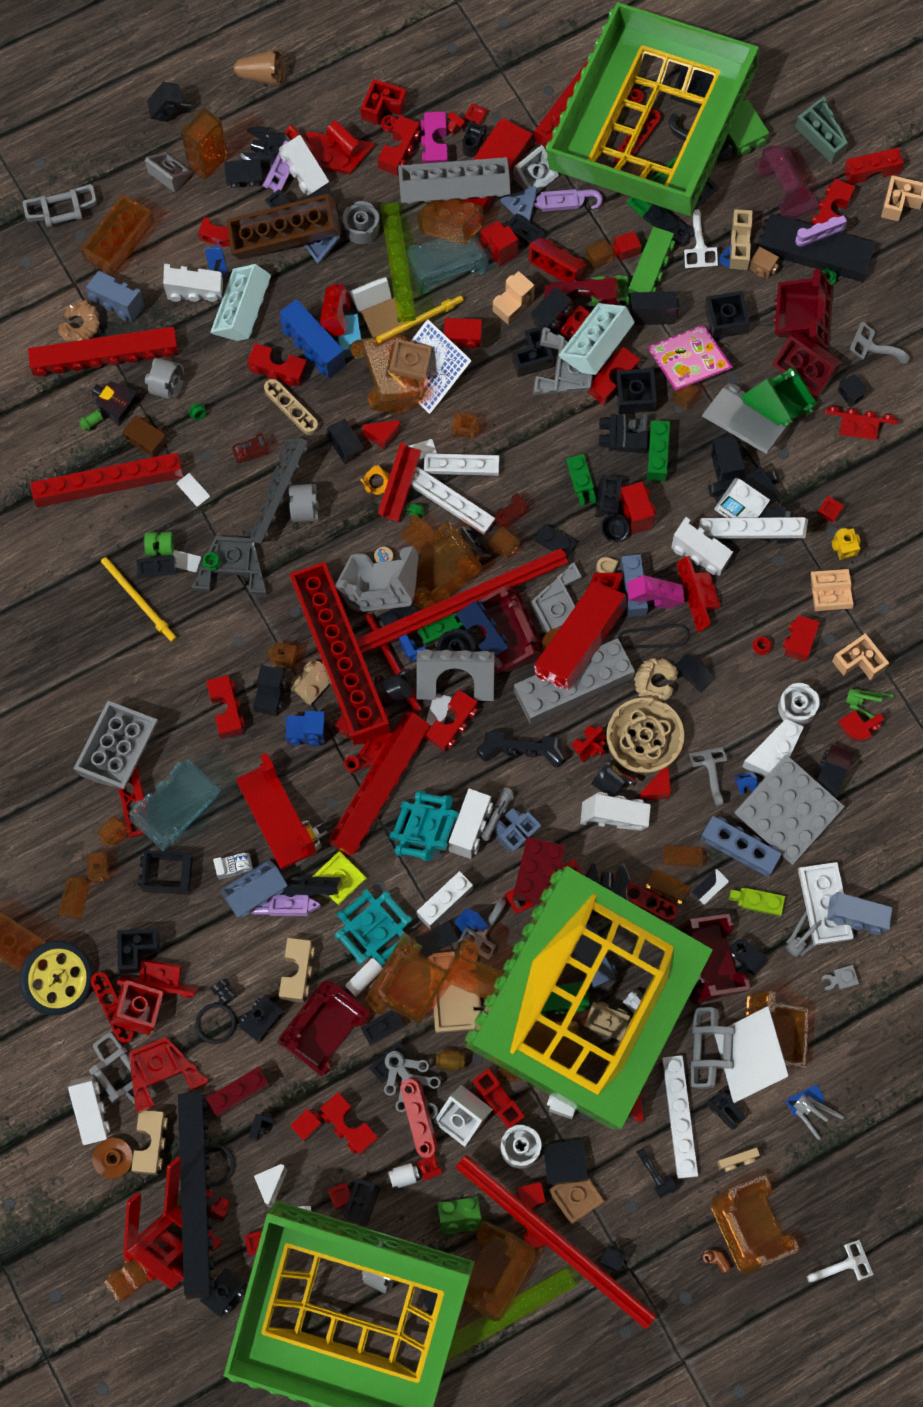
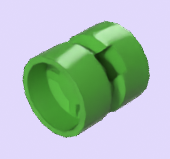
(165, 540)

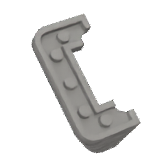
(379, 585)

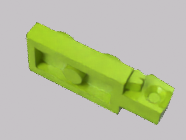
(758, 901)

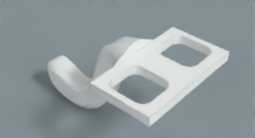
(700, 247)
(850, 1263)

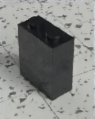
(654, 308)

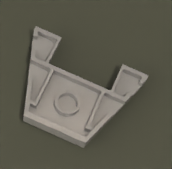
(566, 376)
(554, 602)

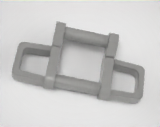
(72, 194)
(697, 1063)
(97, 1070)

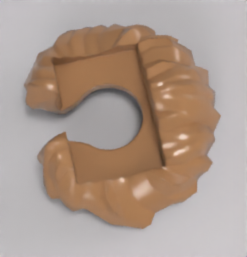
(90, 324)

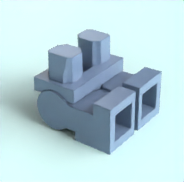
(514, 835)

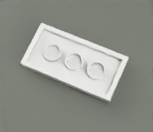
(818, 885)

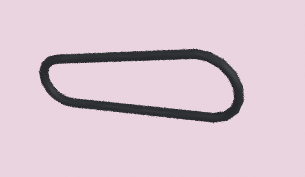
(651, 628)

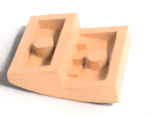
(831, 590)

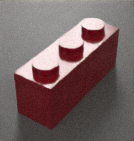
(238, 1092)

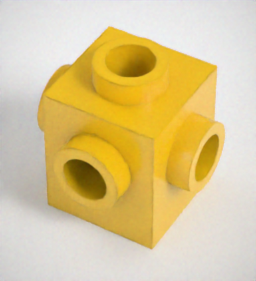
(846, 543)

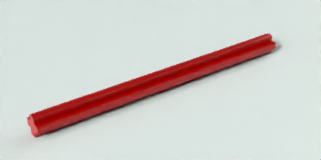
(455, 603)
(556, 1242)

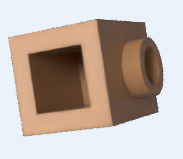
(764, 263)

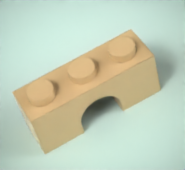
(740, 239)
(295, 987)
(149, 1160)

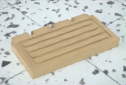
(453, 1005)

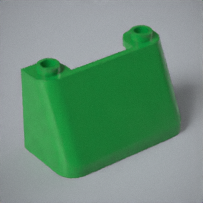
(781, 398)

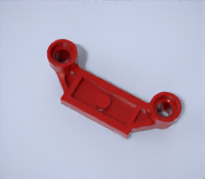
(368, 753)

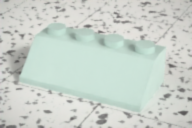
(241, 302)
(597, 338)

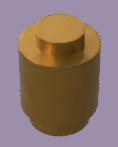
(450, 1060)

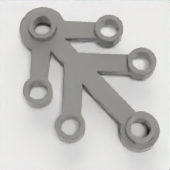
(393, 1069)

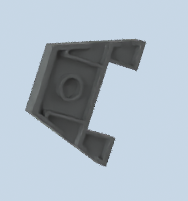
(238, 558)

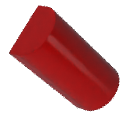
(343, 138)

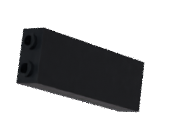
(838, 252)

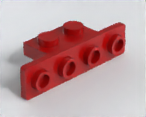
(859, 424)
(699, 593)
(161, 977)

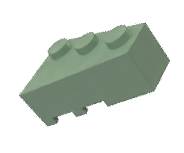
(822, 130)

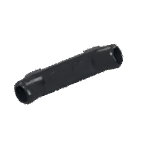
(549, 748)

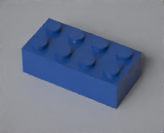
(312, 339)

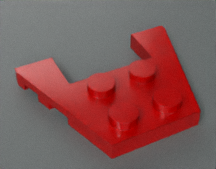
(156, 1064)

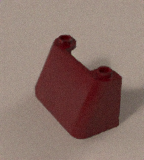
(515, 622)
(719, 973)
(322, 1026)

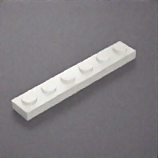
(452, 501)
(754, 527)
(679, 1117)

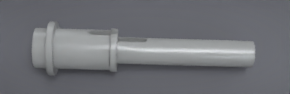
(505, 797)

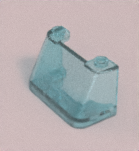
(443, 259)

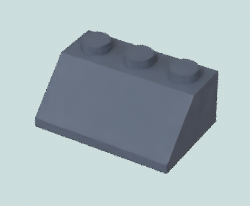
(254, 888)

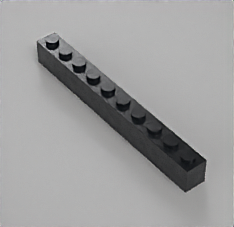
(194, 1196)

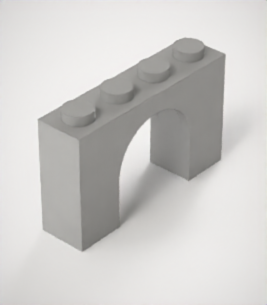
(477, 664)

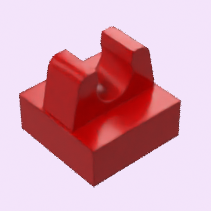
(455, 124)
(830, 509)
(429, 1168)

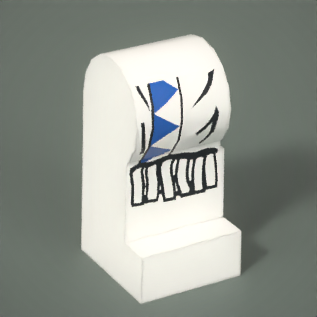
(232, 865)

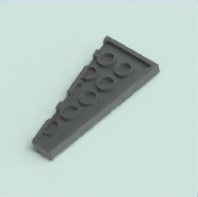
(279, 483)

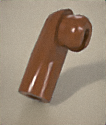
(716, 1257)

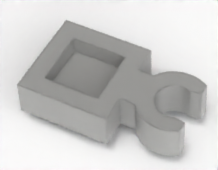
(842, 977)

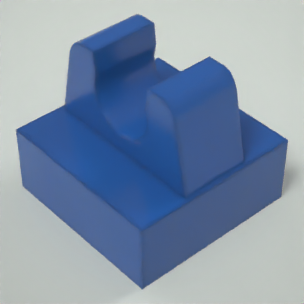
(745, 779)

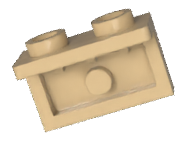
(310, 682)
(607, 1021)

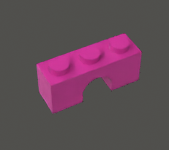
(434, 127)
(663, 592)

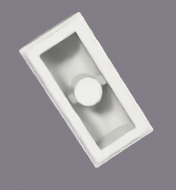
(363, 978)

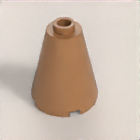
(262, 67)

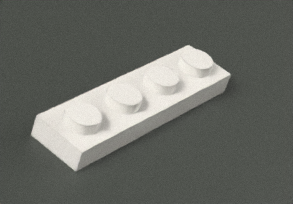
(461, 464)

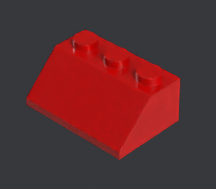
(556, 261)

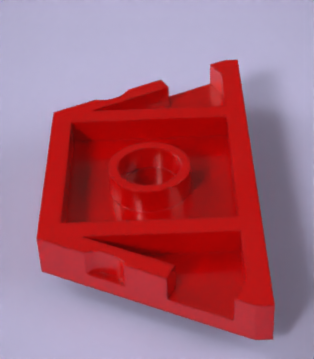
(333, 157)

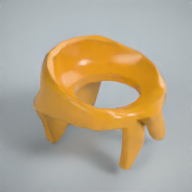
(375, 470)

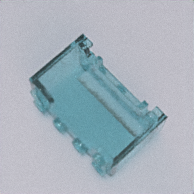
(174, 804)

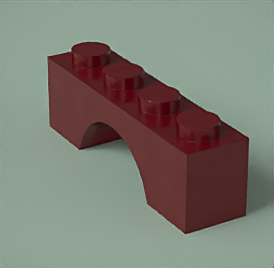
(604, 290)

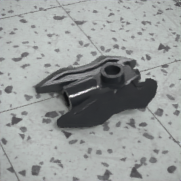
(267, 148)
(618, 886)

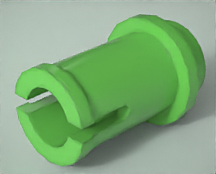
(90, 420)

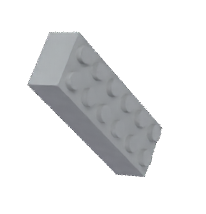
(454, 180)
(604, 671)

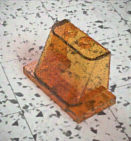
(407, 982)
(790, 1026)

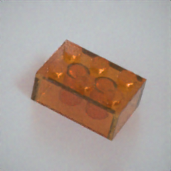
(451, 220)

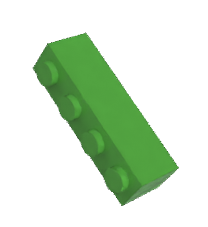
(652, 261)

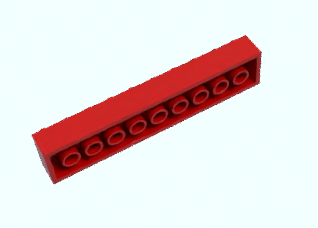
(339, 653)

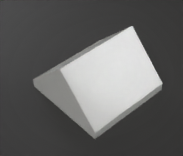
(534, 170)
(370, 294)
(270, 1183)

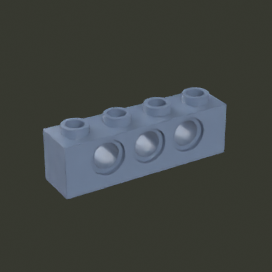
(746, 856)

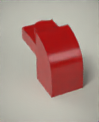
(857, 730)

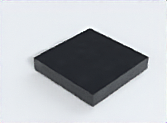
(565, 1162)

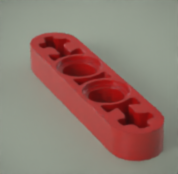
(641, 138)
(644, 895)
(109, 1008)

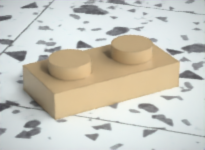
(747, 1157)

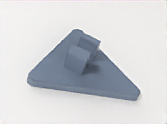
(521, 202)

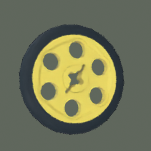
(29, 973)

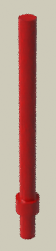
(394, 665)

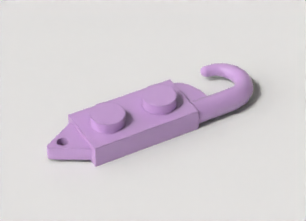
(566, 199)
(287, 906)

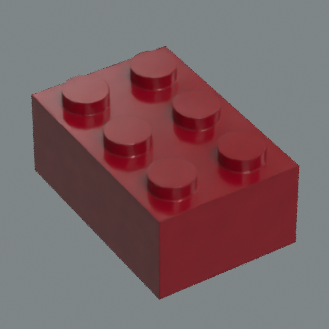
(811, 361)
(537, 865)

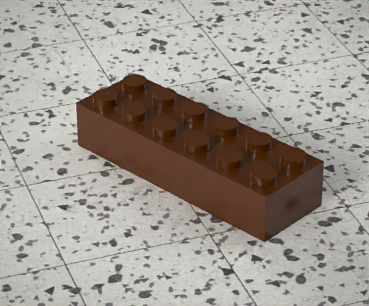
(283, 226)

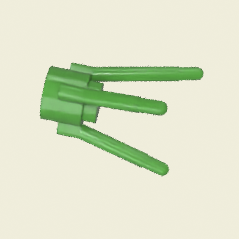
(856, 698)

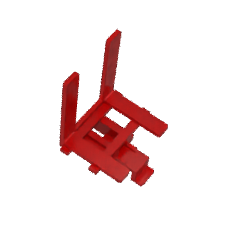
(160, 1263)

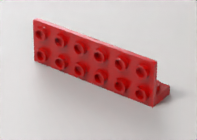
(275, 814)

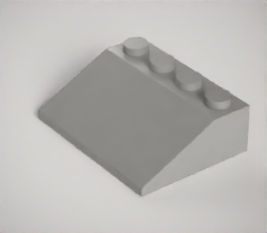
(740, 420)
(115, 745)

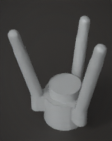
(797, 945)
(806, 1105)

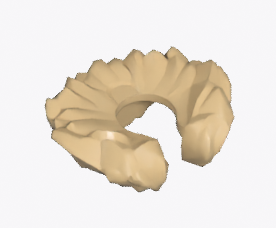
(647, 671)

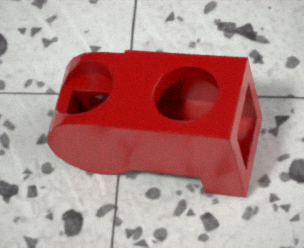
(213, 234)
(574, 322)

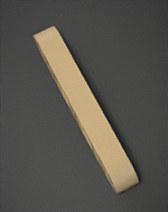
(289, 408)

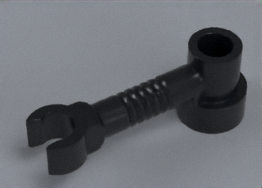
(663, 1186)

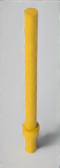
(446, 306)
(160, 624)

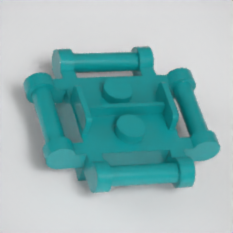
(426, 826)
(372, 927)

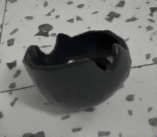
(615, 528)

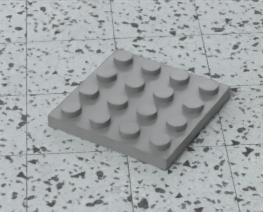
(789, 809)

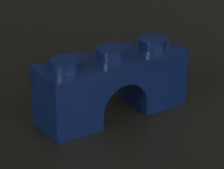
(473, 615)

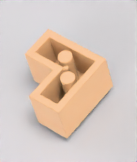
(901, 193)
(515, 299)
(862, 654)

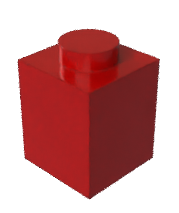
(627, 246)
(306, 1124)

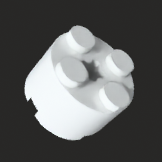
(801, 694)
(516, 1157)

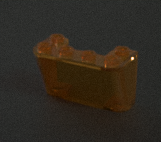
(444, 568)

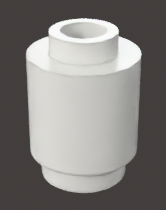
(403, 1175)

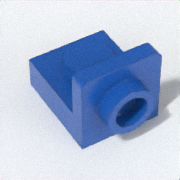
(409, 648)
(470, 919)

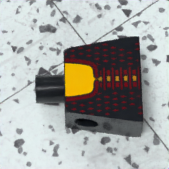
(115, 401)

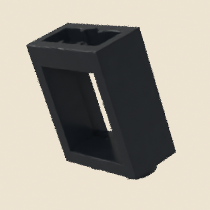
(186, 874)

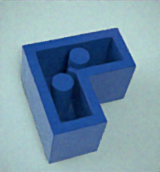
(306, 729)

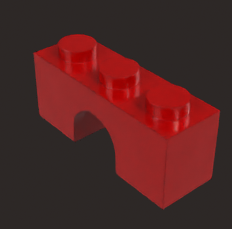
(406, 132)
(859, 168)
(838, 195)
(335, 304)
(290, 372)
(601, 386)
(229, 722)
(444, 735)
(497, 1099)
(335, 1112)
(532, 1196)

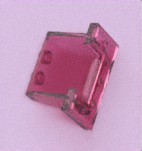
(798, 195)

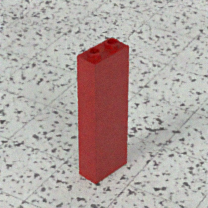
(504, 141)
(580, 635)

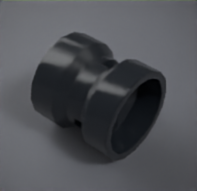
(223, 991)

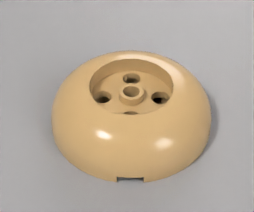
(634, 716)

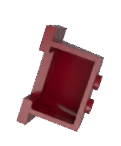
(805, 308)

